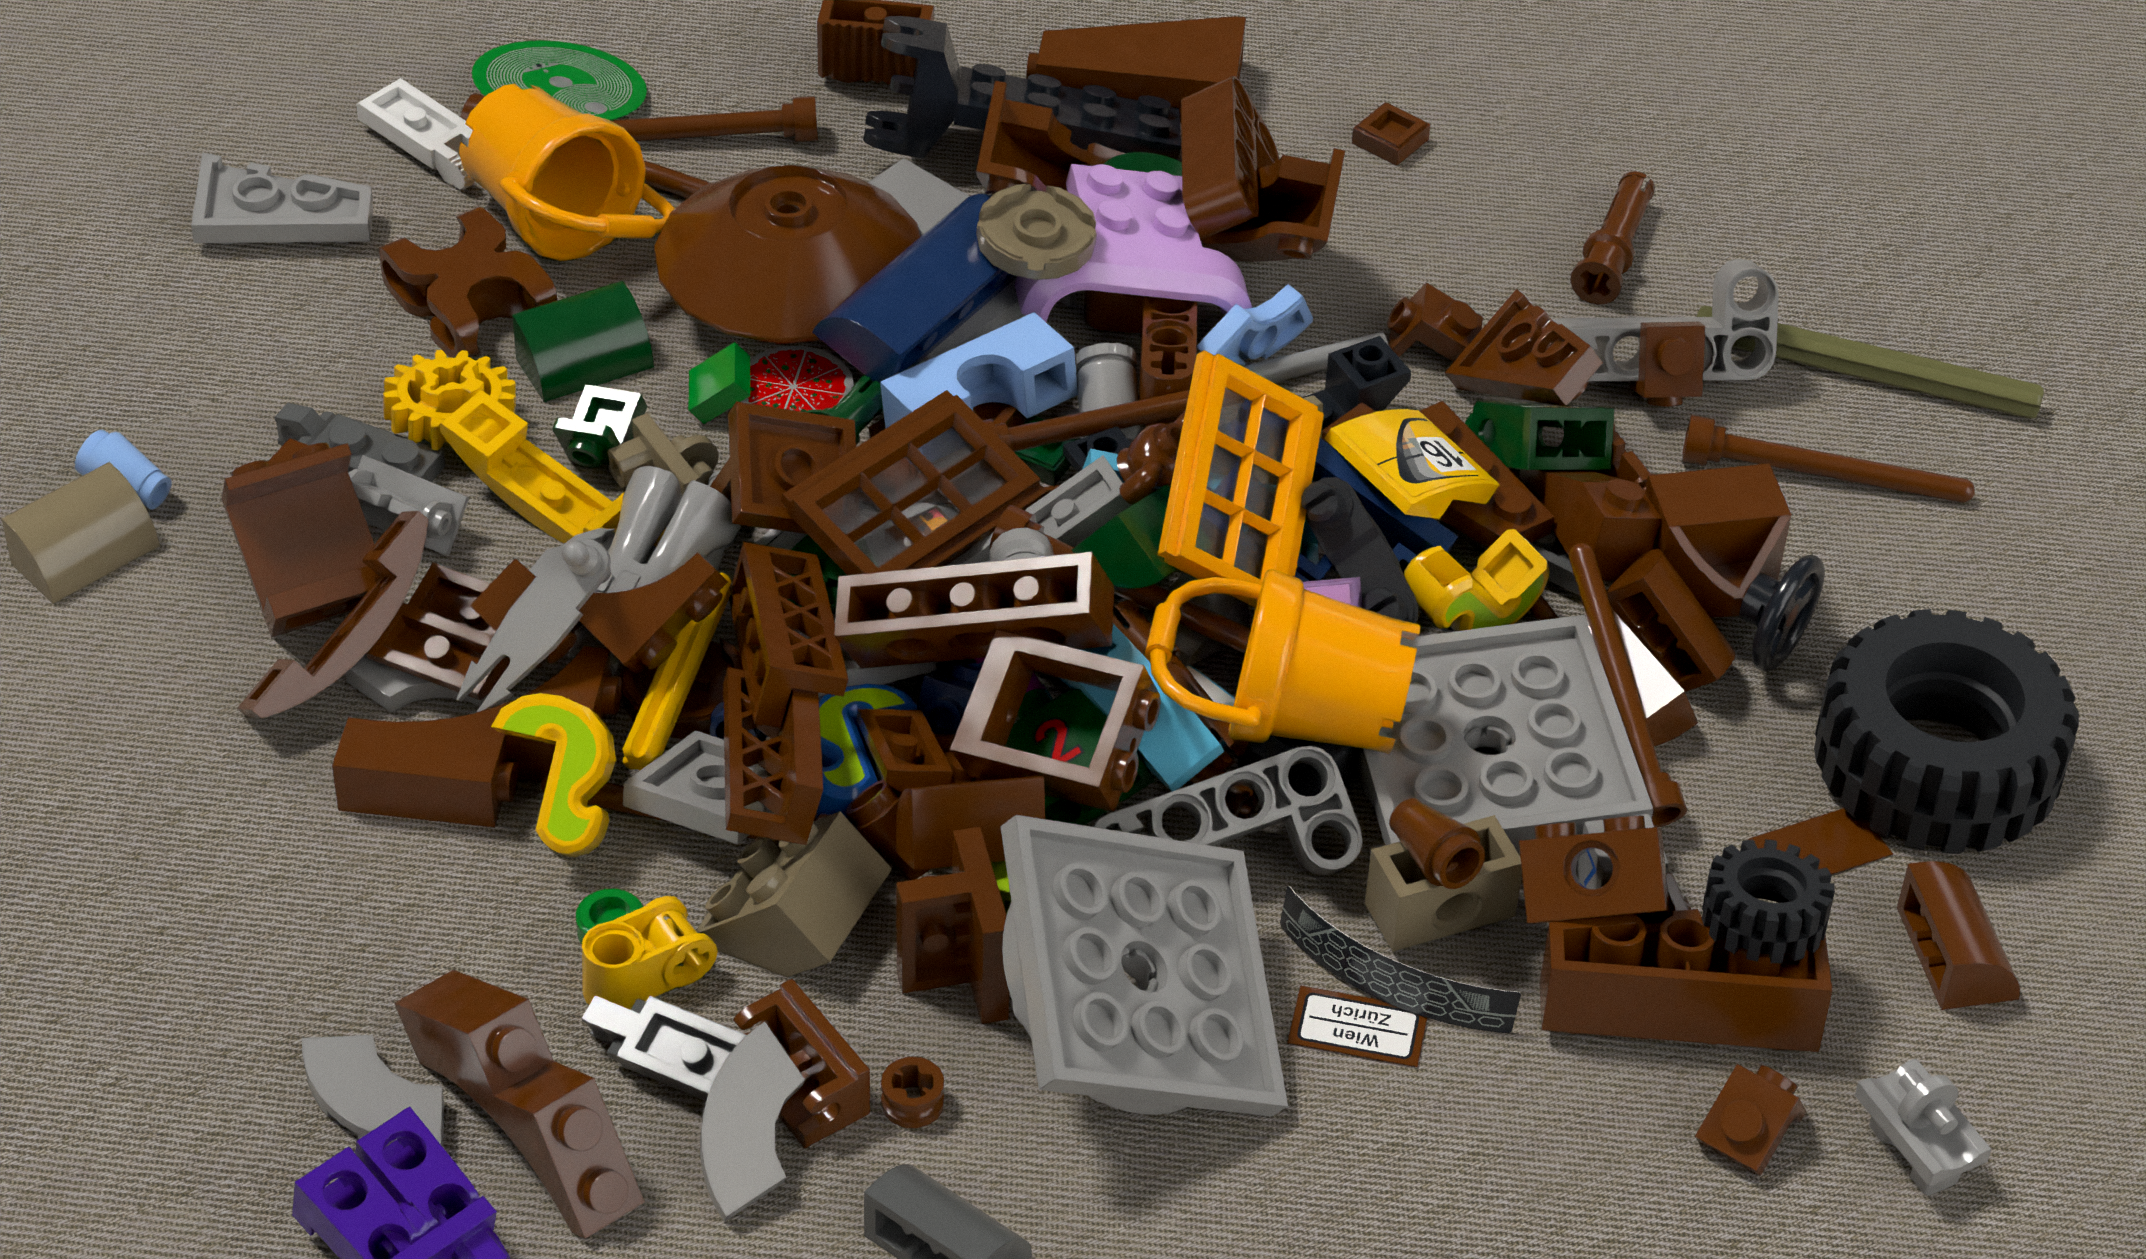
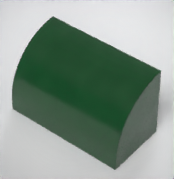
(582, 341)
(1130, 543)

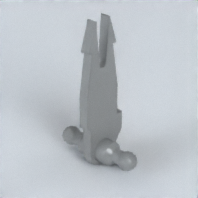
(540, 616)

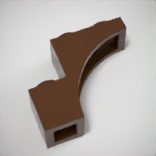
(631, 623)

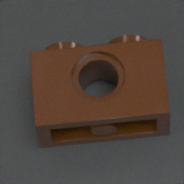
(1551, 878)

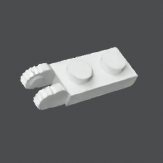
(419, 128)

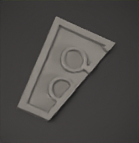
(265, 208)

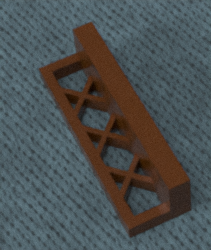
(767, 624)
(790, 756)

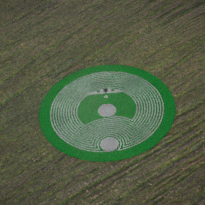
(568, 72)

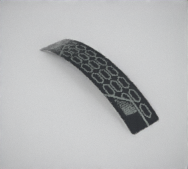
(1393, 981)

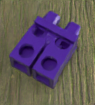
(397, 1199)

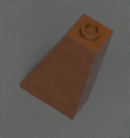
(1144, 58)

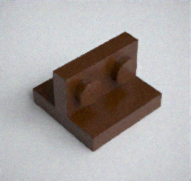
(774, 453)
(955, 928)

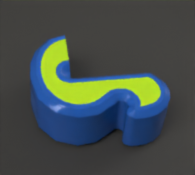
(844, 757)

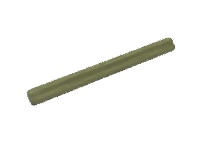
(1901, 370)

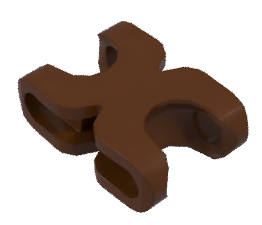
(465, 281)

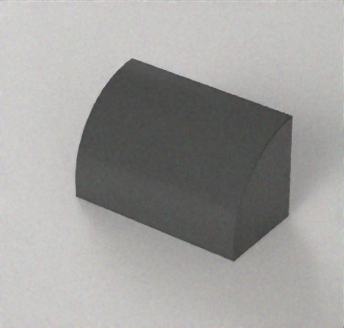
(925, 1220)

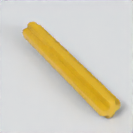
(670, 689)

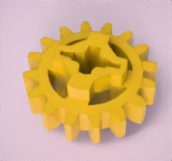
(435, 388)

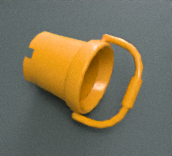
(559, 173)
(1307, 668)

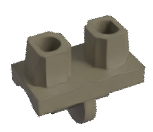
(685, 457)

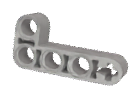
(1727, 324)
(1276, 805)

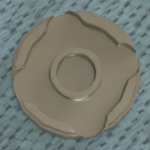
(1036, 232)

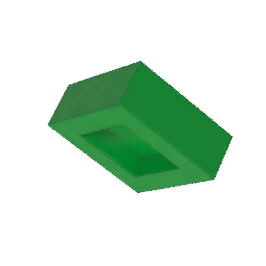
(719, 383)

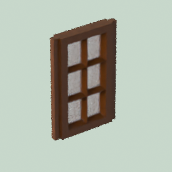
(914, 492)

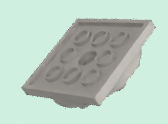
(1535, 700)
(1175, 923)

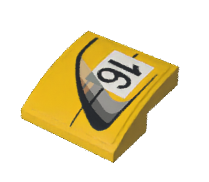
(1411, 461)

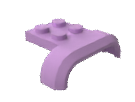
(1140, 246)

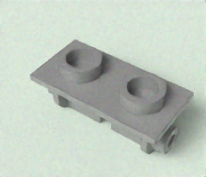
(389, 491)

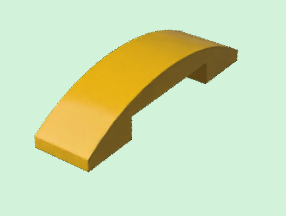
(524, 476)

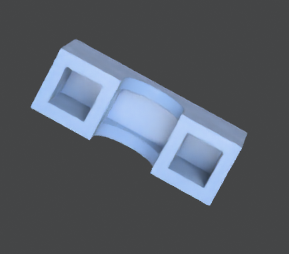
(1012, 365)

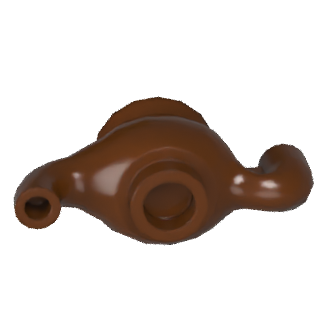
(1149, 460)

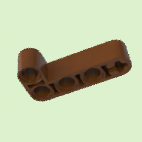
(1220, 156)
(1166, 332)

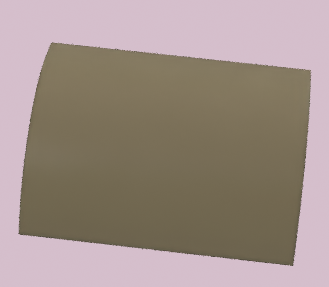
(79, 533)

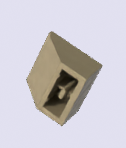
(795, 900)

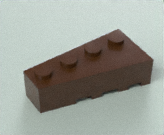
(1679, 985)

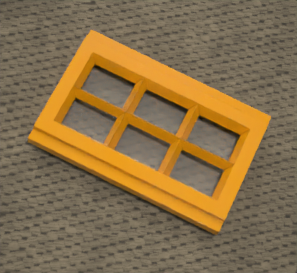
(1239, 475)

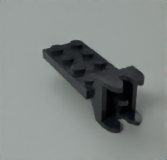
(950, 93)

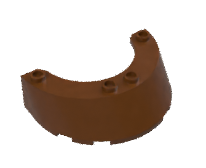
(1294, 194)

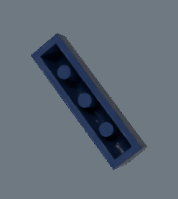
(916, 298)

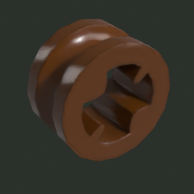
(912, 1073)

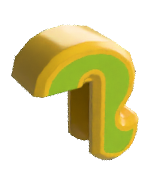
(1494, 594)
(578, 769)

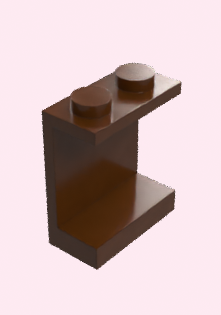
(301, 536)

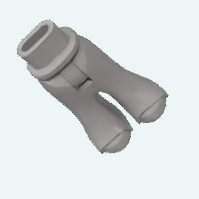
(652, 502)

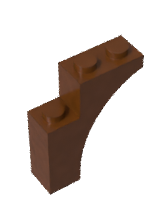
(459, 765)
(551, 1112)

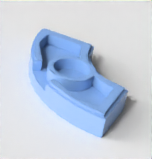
(1259, 329)

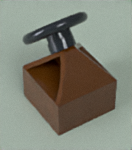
(1728, 544)

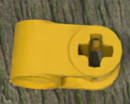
(642, 953)

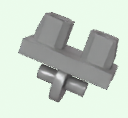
(1924, 1124)

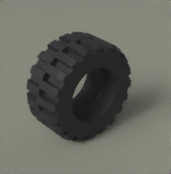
(1934, 786)

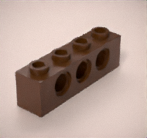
(958, 608)

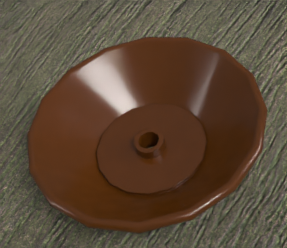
(778, 249)

